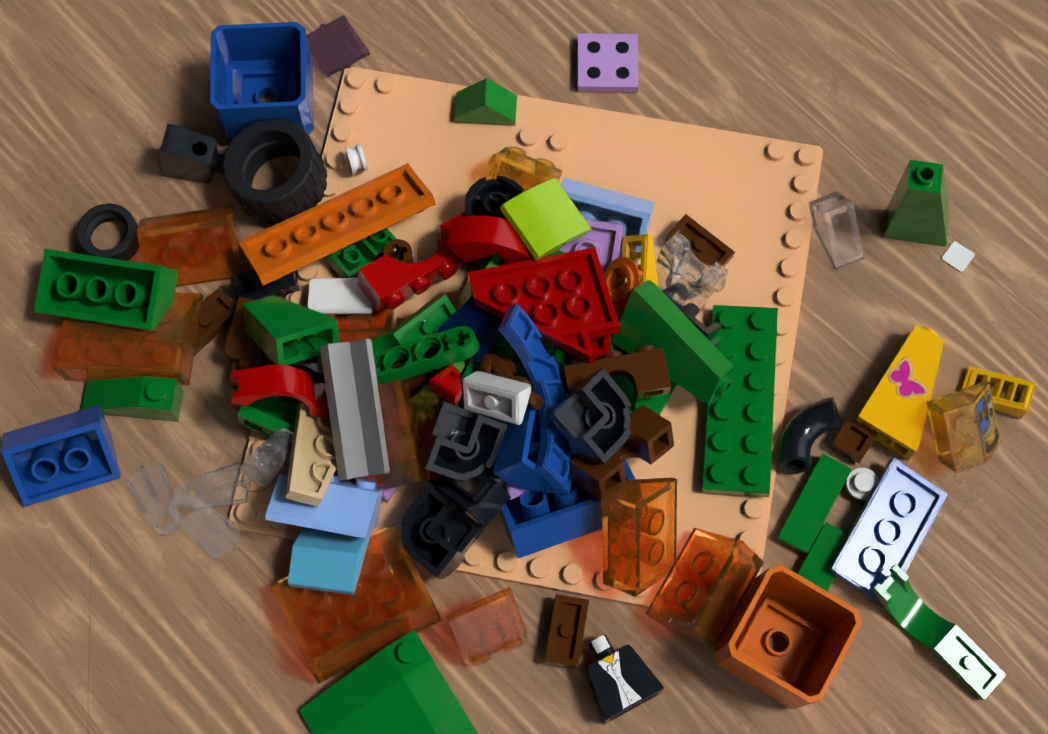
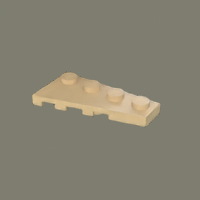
(311, 458)

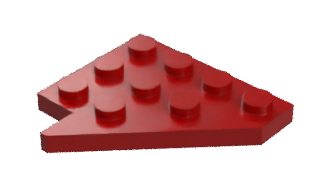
(558, 292)

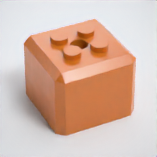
(815, 630)

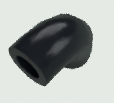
(801, 433)

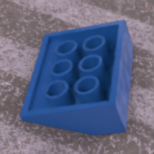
(548, 519)

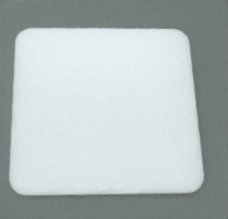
(958, 256)

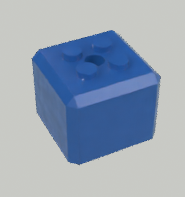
(257, 62)

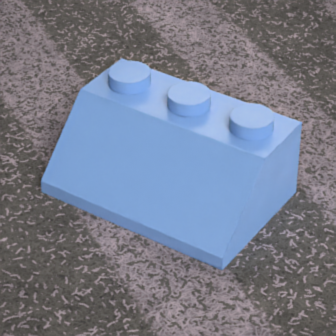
(611, 206)
(345, 509)

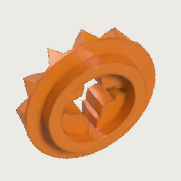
(615, 274)

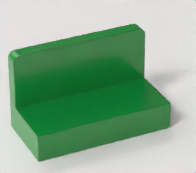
(268, 415)

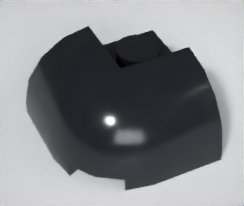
(594, 418)
(460, 442)
(437, 533)

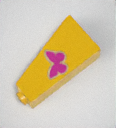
(899, 401)

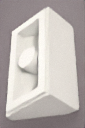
(337, 296)
(496, 396)

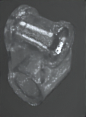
(269, 458)

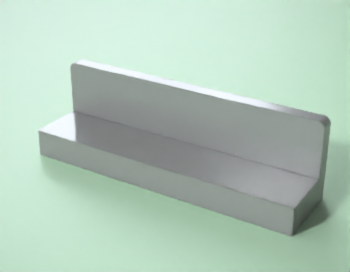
(354, 409)

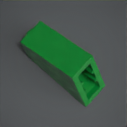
(288, 330)

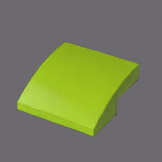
(545, 218)

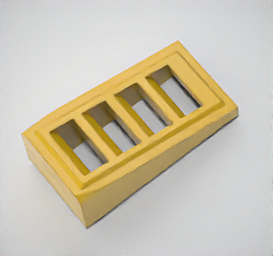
(647, 256)
(1000, 381)

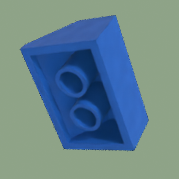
(60, 455)

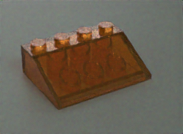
(108, 351)
(347, 628)

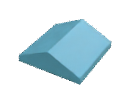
(327, 561)

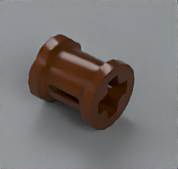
(403, 250)

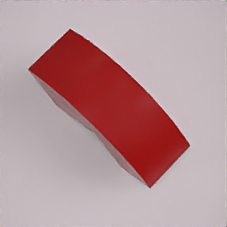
(486, 235)

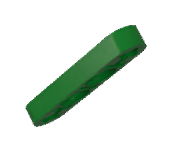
(415, 350)

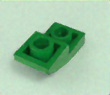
(359, 254)

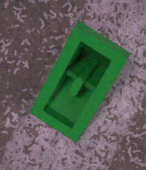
(486, 104)

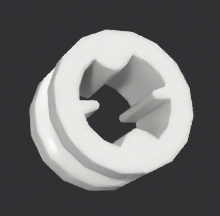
(356, 158)

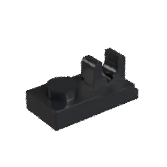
(249, 286)

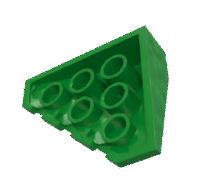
(390, 694)

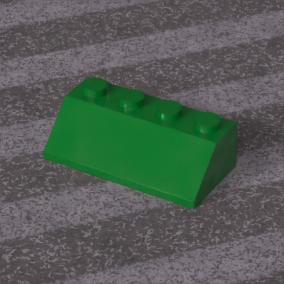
(104, 289)

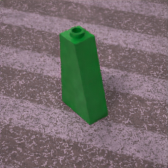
(919, 206)
(689, 355)

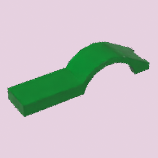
(419, 325)
(938, 635)

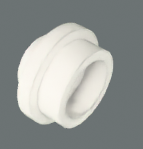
(860, 483)

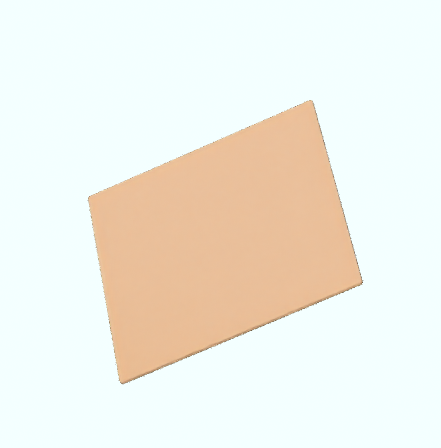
(732, 183)

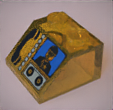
(964, 427)

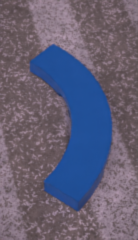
(546, 379)

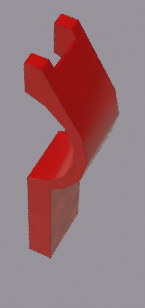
(277, 381)

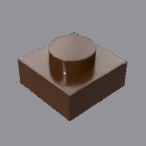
(854, 440)

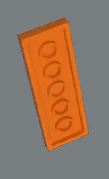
(336, 224)

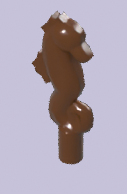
(507, 369)

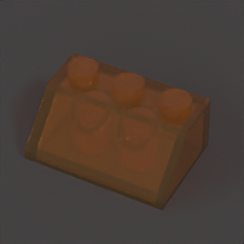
(195, 243)
(400, 436)
(639, 533)
(705, 587)

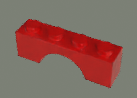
(390, 282)

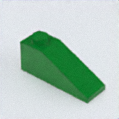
(136, 397)

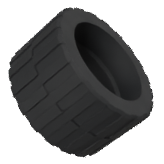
(260, 144)

